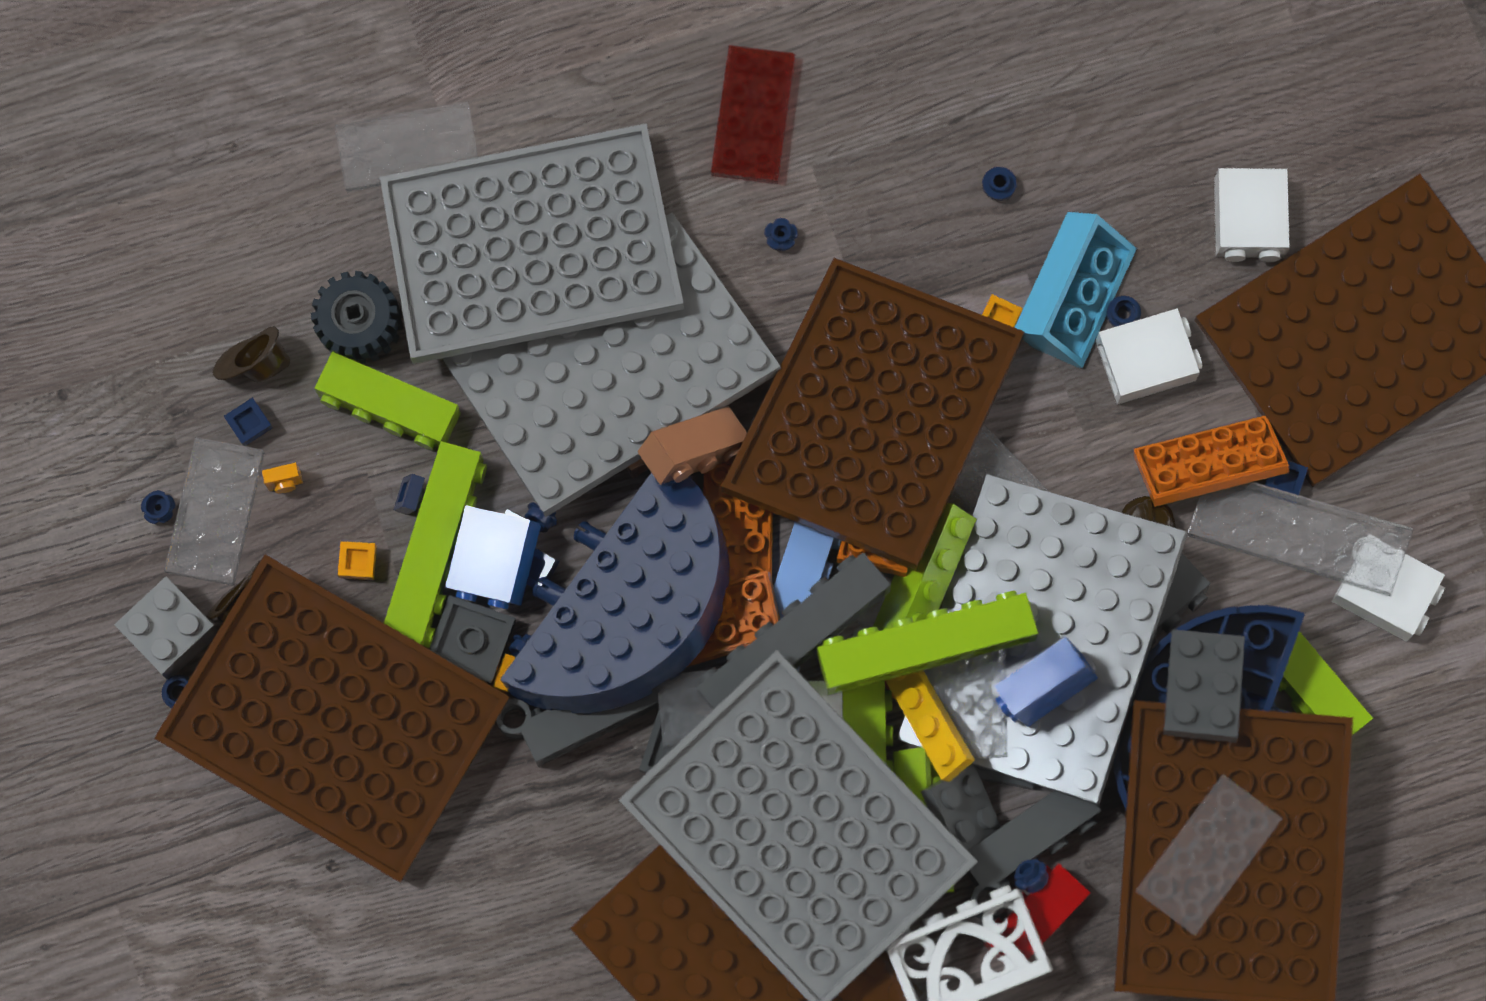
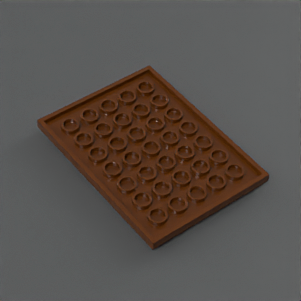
(1358, 329)
(873, 413)
(332, 718)
(1283, 914)
(676, 944)

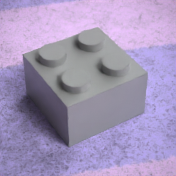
(167, 628)

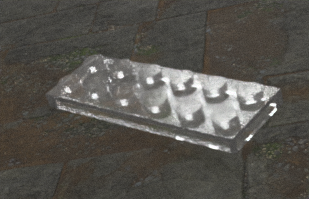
(1303, 535)

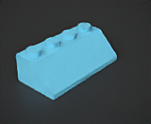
(1075, 288)

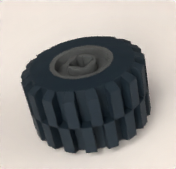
(356, 317)

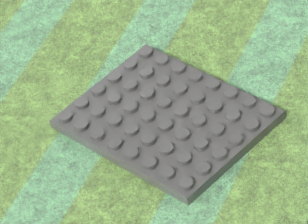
(530, 243)
(588, 399)
(1087, 579)
(798, 830)

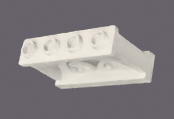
(1017, 966)

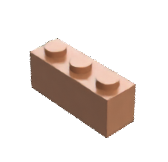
(693, 445)

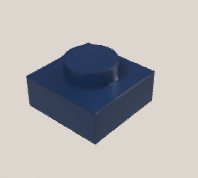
(248, 422)
(1291, 481)
(410, 494)
(541, 566)

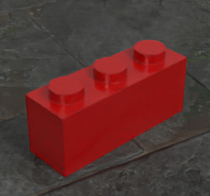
(1047, 908)

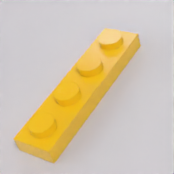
(931, 724)

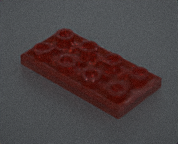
(753, 114)

